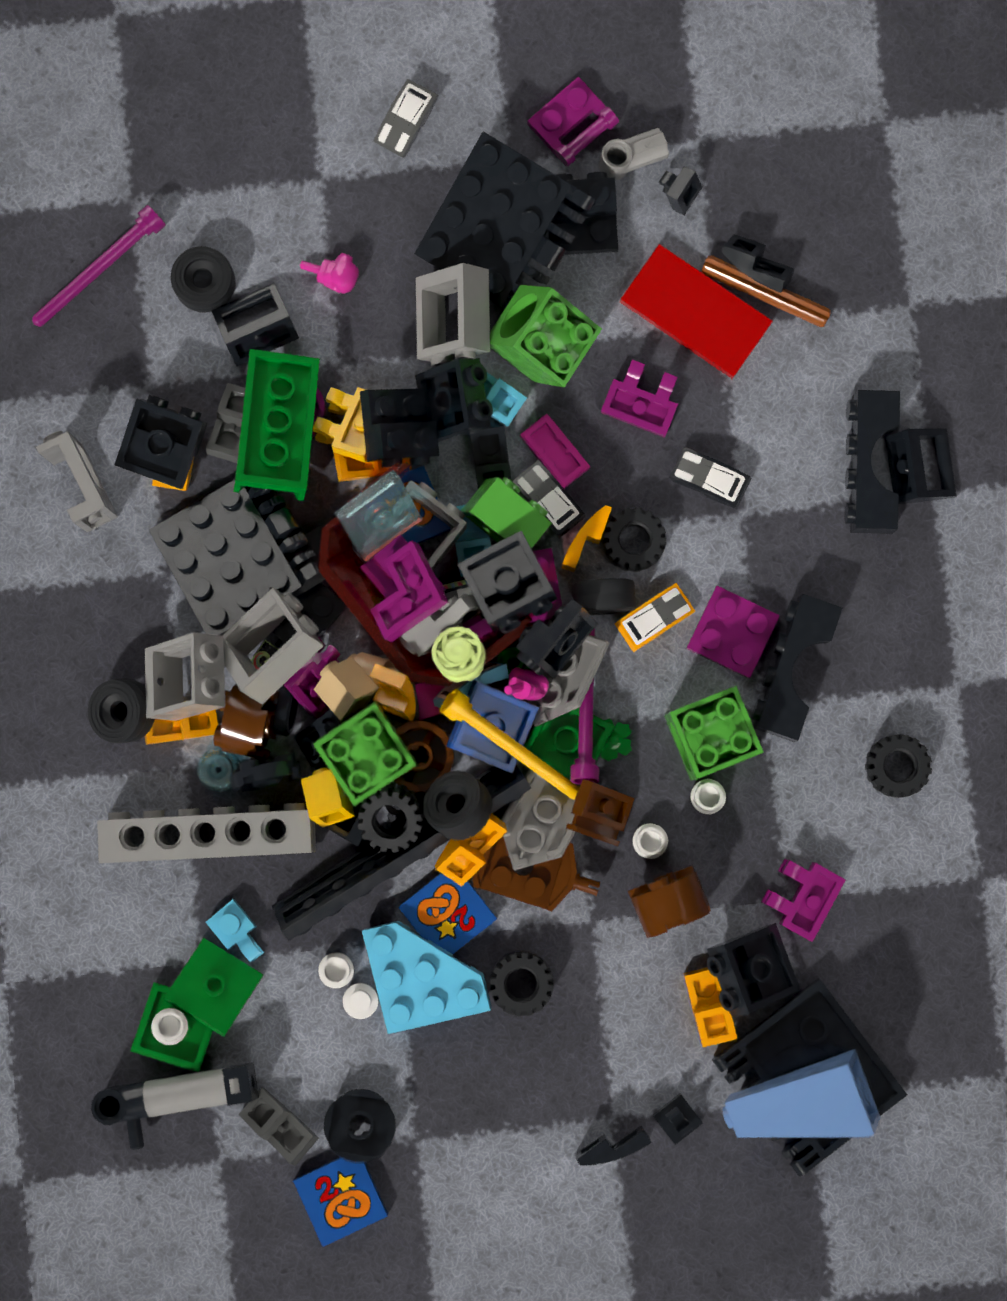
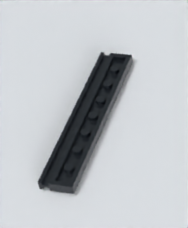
(371, 867)

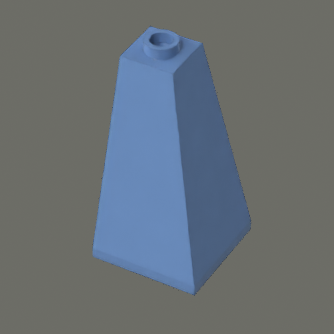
(809, 1102)

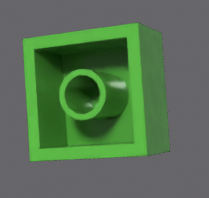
(502, 512)

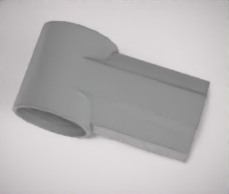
(635, 153)

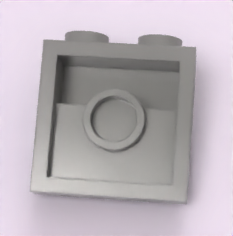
(453, 614)

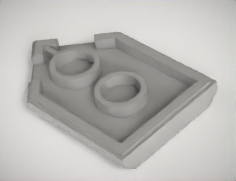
(572, 682)
(538, 824)

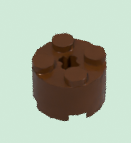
(245, 725)
(441, 757)
(670, 901)

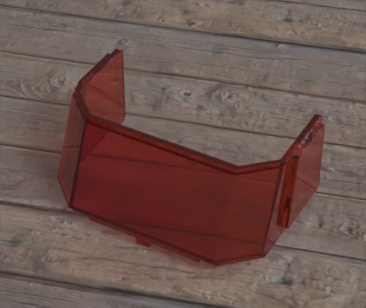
(342, 571)

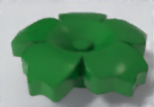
(616, 742)

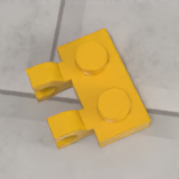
(349, 436)

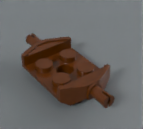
(542, 887)

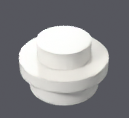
(708, 796)
(650, 841)
(336, 970)
(360, 1000)
(169, 1026)

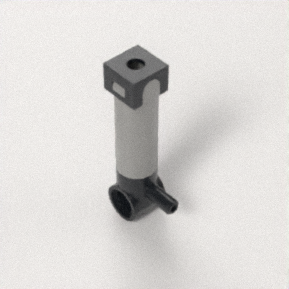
(174, 1095)

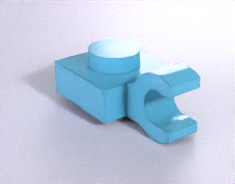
(233, 927)

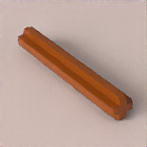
(786, 300)

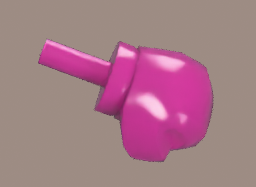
(336, 275)
(526, 684)

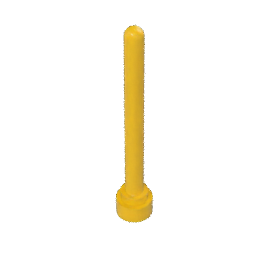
(458, 707)

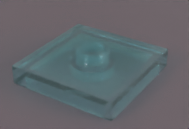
(378, 515)

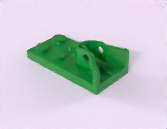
(277, 422)

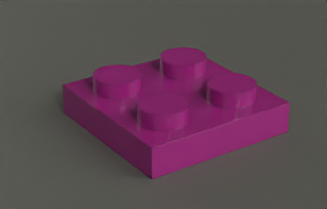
(732, 632)

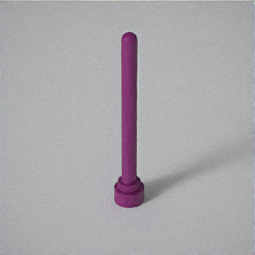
(145, 224)
(584, 765)

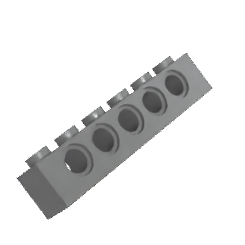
(116, 846)

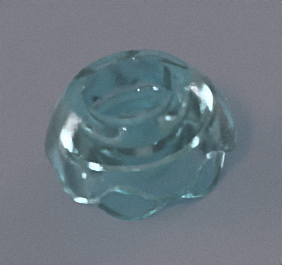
(207, 765)

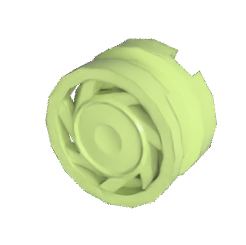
(459, 654)

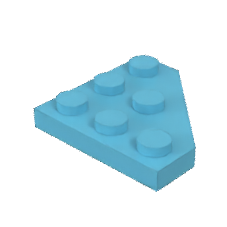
(420, 980)

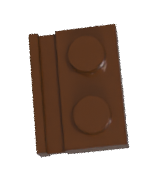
(600, 812)

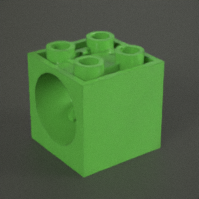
(543, 335)
(713, 733)
(365, 753)

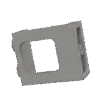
(97, 508)

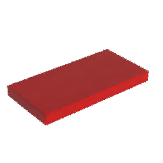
(695, 311)

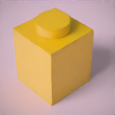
(326, 798)

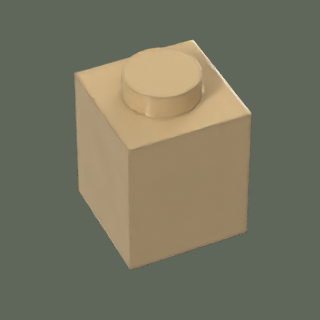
(345, 687)

